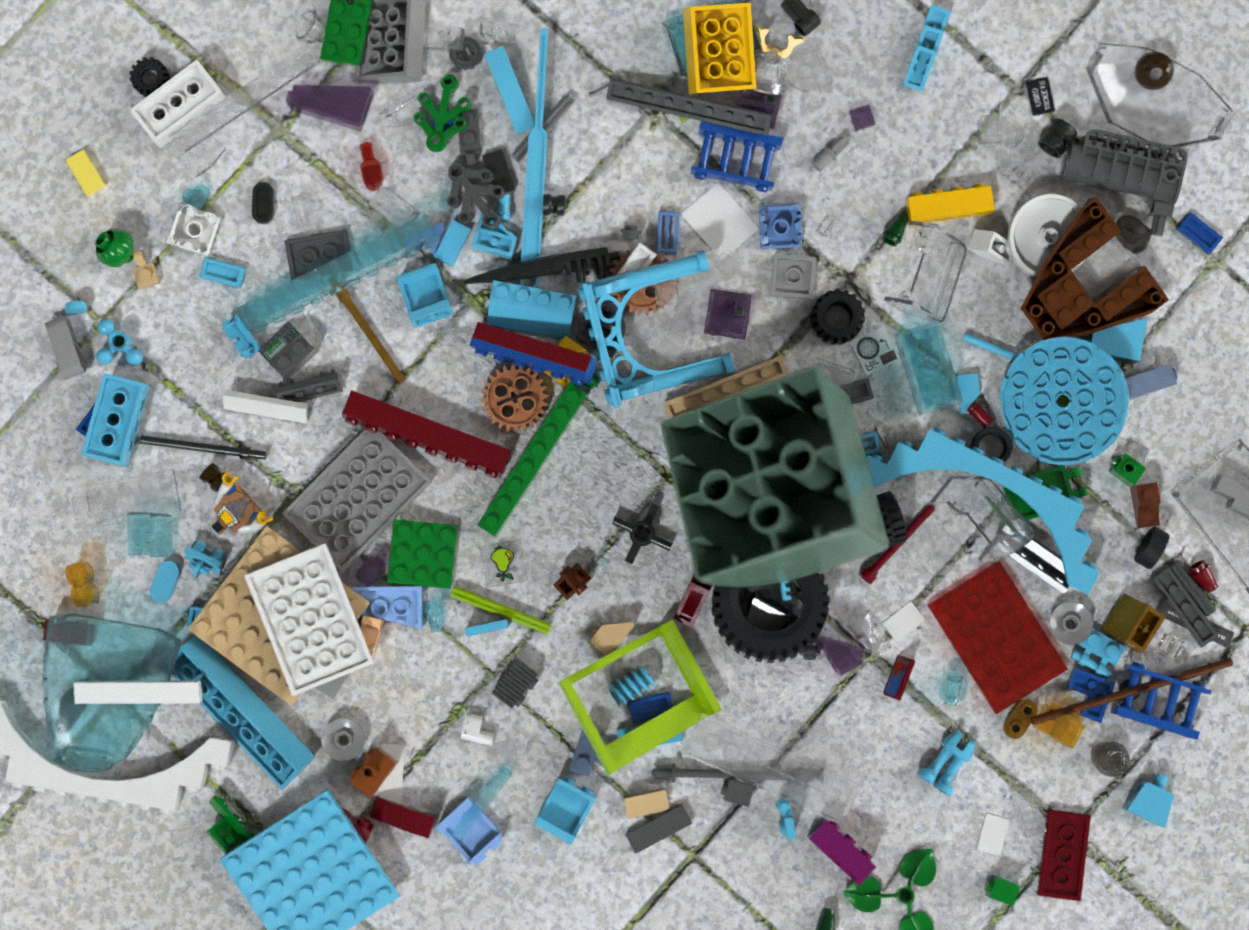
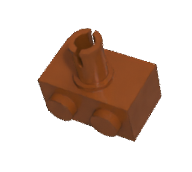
(373, 772)

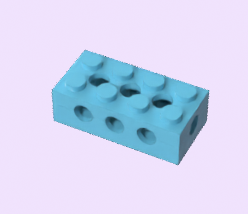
(105, 410)

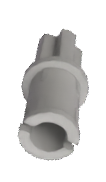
(830, 153)

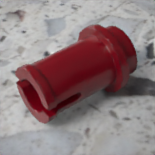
(980, 414)

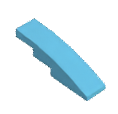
(926, 48)
(509, 89)

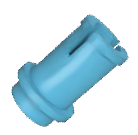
(503, 208)

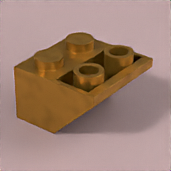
(1133, 623)

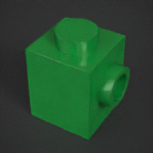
(1126, 469)

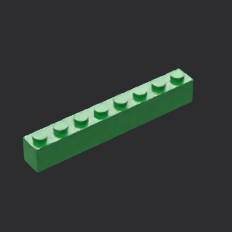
(532, 460)

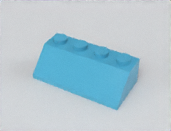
(531, 310)

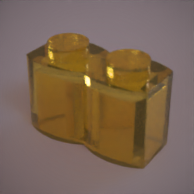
(81, 578)
(1063, 729)

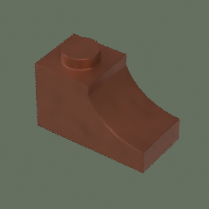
(1146, 504)

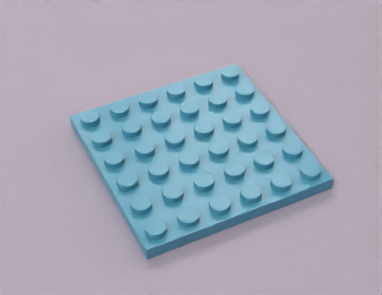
(310, 871)

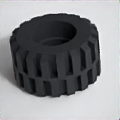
(846, 301)
(892, 518)

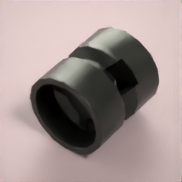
(1055, 140)

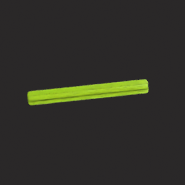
(501, 610)

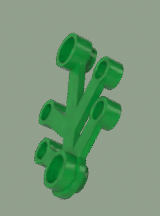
(442, 116)

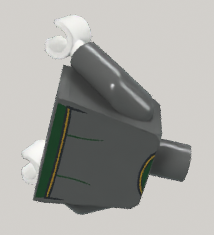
(766, 612)

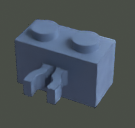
(584, 756)

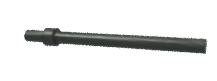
(243, 452)

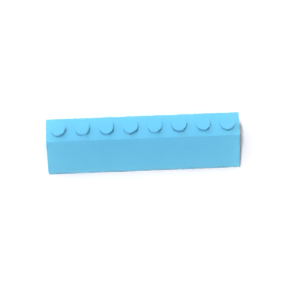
(243, 713)

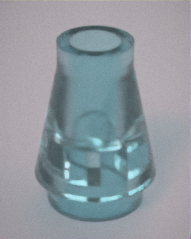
(435, 614)

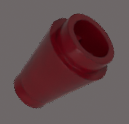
(1204, 576)

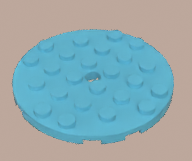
(1095, 393)

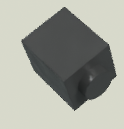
(737, 792)

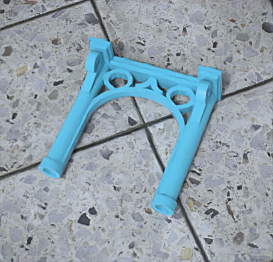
(633, 282)

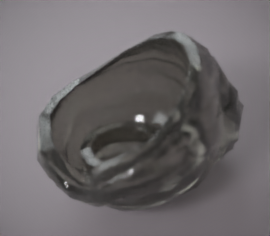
(1134, 234)
(1110, 758)

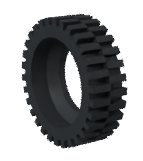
(772, 644)

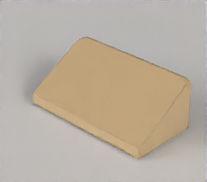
(646, 803)

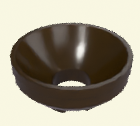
(1147, 63)

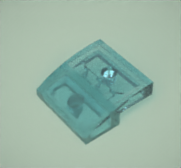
(149, 534)

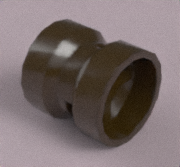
(212, 476)

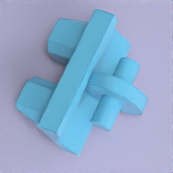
(202, 563)

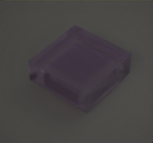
(862, 118)

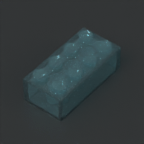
(928, 368)

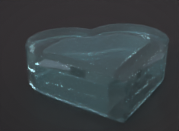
(196, 197)

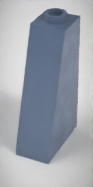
(1151, 381)

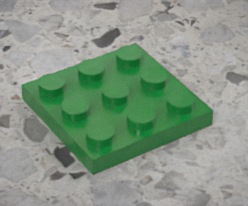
(421, 553)

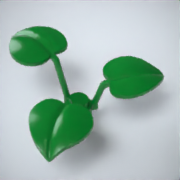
(919, 869)

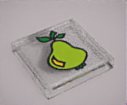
(503, 563)

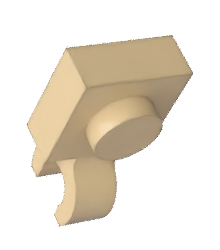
(145, 273)

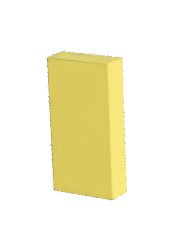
(85, 172)

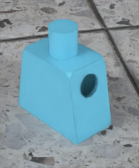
(1151, 801)

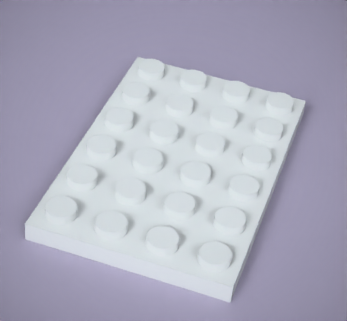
(309, 619)

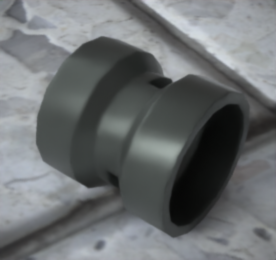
(553, 205)

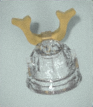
(769, 66)

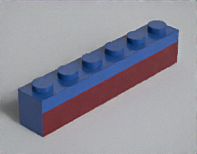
(533, 353)

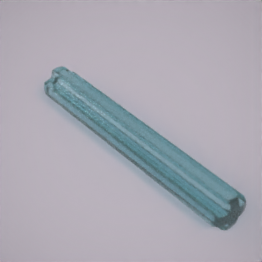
(482, 803)

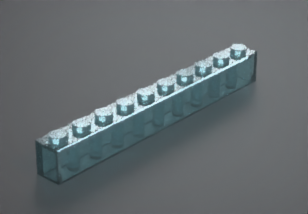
(339, 273)

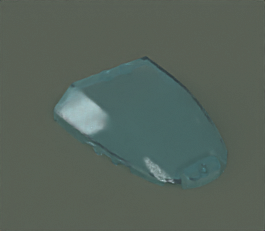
(100, 650)

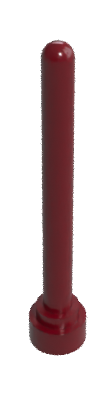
(869, 574)

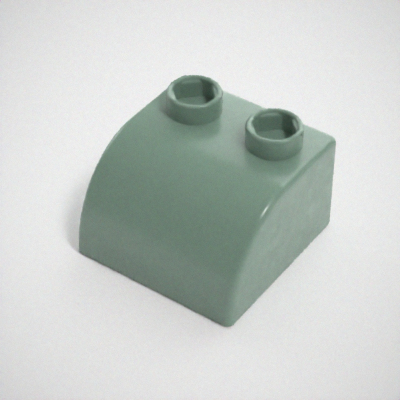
(774, 483)

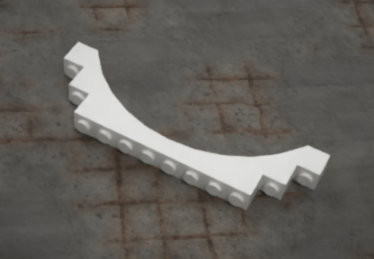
(160, 790)

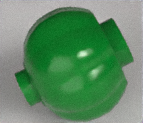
(114, 248)

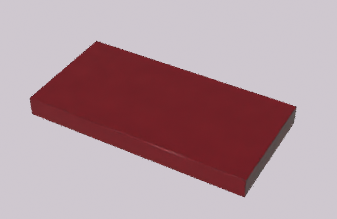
(1063, 855)

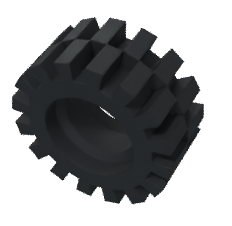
(141, 68)

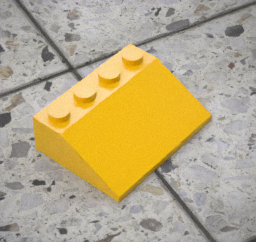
(719, 48)

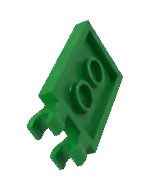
(1056, 477)

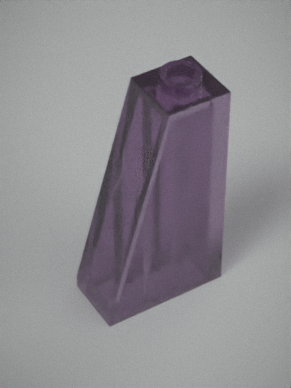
(334, 104)

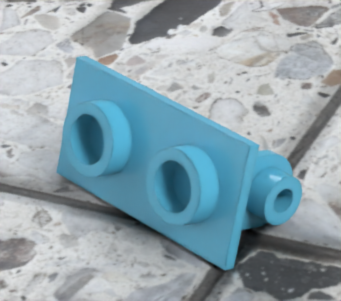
(246, 343)

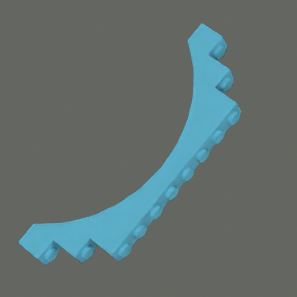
(1054, 509)

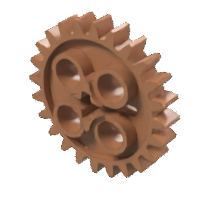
(639, 300)
(520, 417)

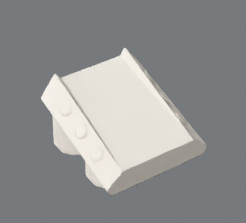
(193, 229)

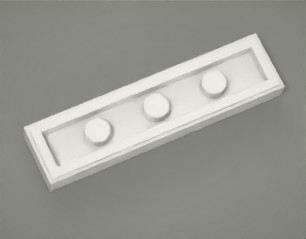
(265, 406)

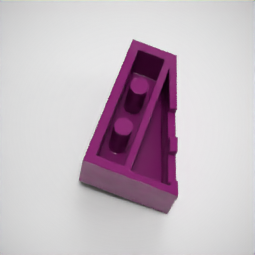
(842, 851)

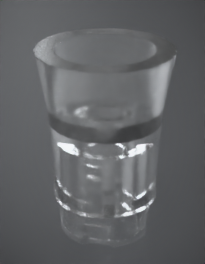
(869, 633)

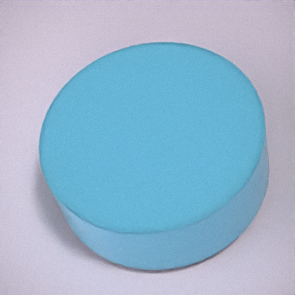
(75, 307)

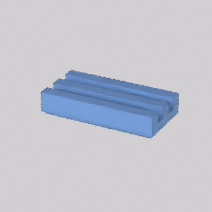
(666, 250)

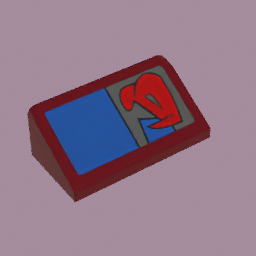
(899, 677)

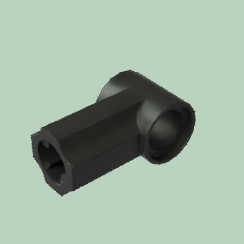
(804, 19)

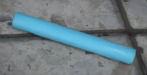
(990, 346)

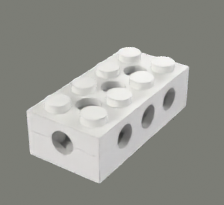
(166, 96)

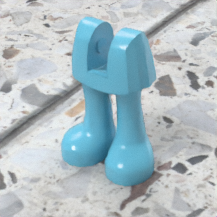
(960, 756)

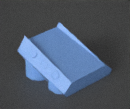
(780, 225)

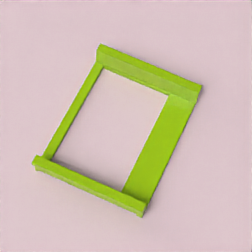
(662, 726)

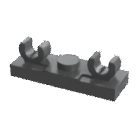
(310, 388)

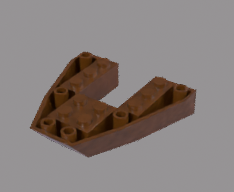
(1058, 301)

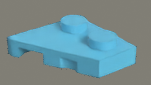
(494, 241)

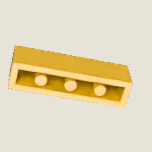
(951, 204)

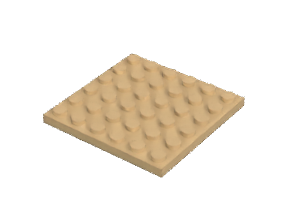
(233, 622)

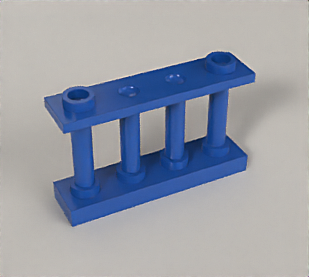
(730, 136)
(1165, 722)

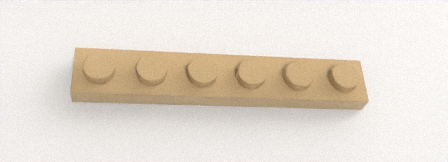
(727, 387)

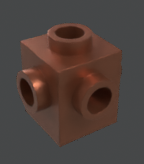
(572, 581)

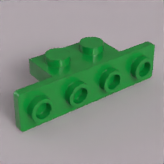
(227, 832)

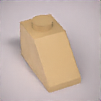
(609, 636)

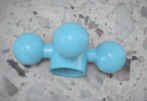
(105, 355)

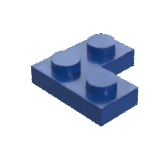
(1092, 687)

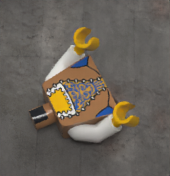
(237, 509)

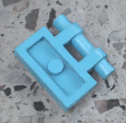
(1101, 646)
(786, 824)

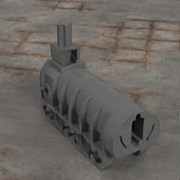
(1128, 170)

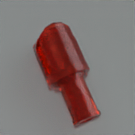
(370, 167)

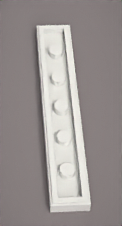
(137, 692)

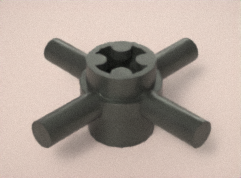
(637, 543)

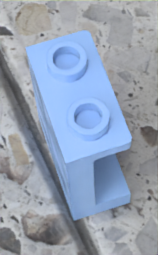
(478, 840)

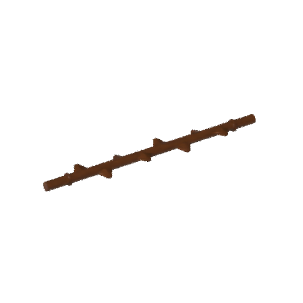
(1053, 714)

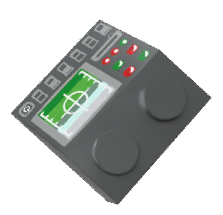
(287, 351)

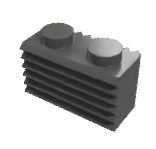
(515, 683)

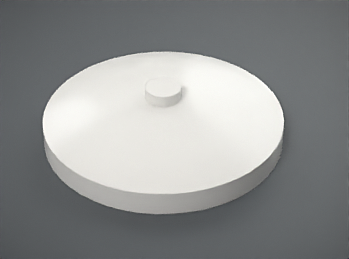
(1038, 228)

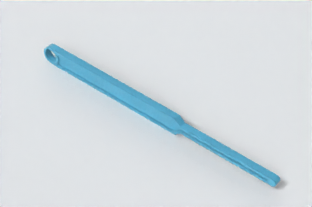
(535, 168)

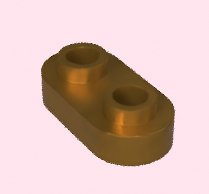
(1018, 717)

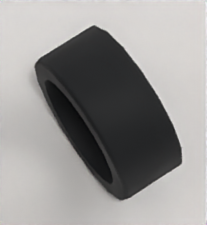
(1007, 442)
(1151, 547)

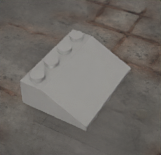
(393, 43)

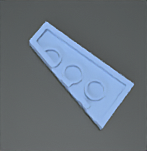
(394, 604)

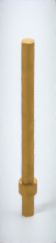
(344, 297)

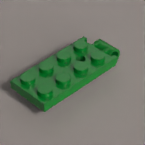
(346, 32)

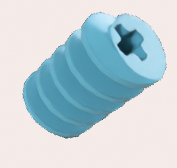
(631, 686)

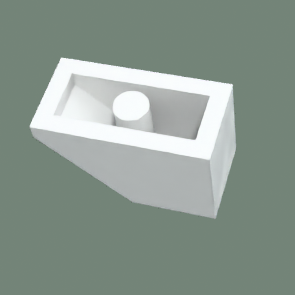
(990, 246)

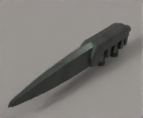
(571, 262)

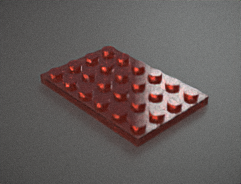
(997, 637)

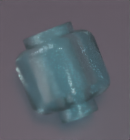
(953, 688)

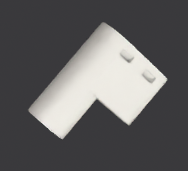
(472, 730)

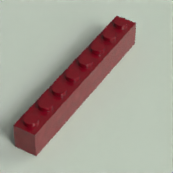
(425, 434)

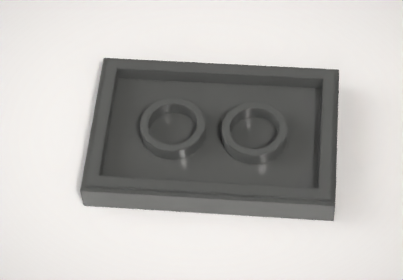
(314, 251)

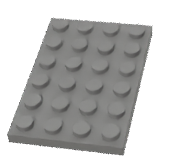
(357, 497)

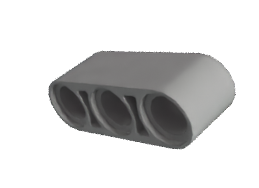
(65, 347)

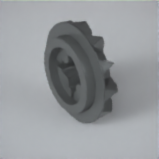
(472, 60)

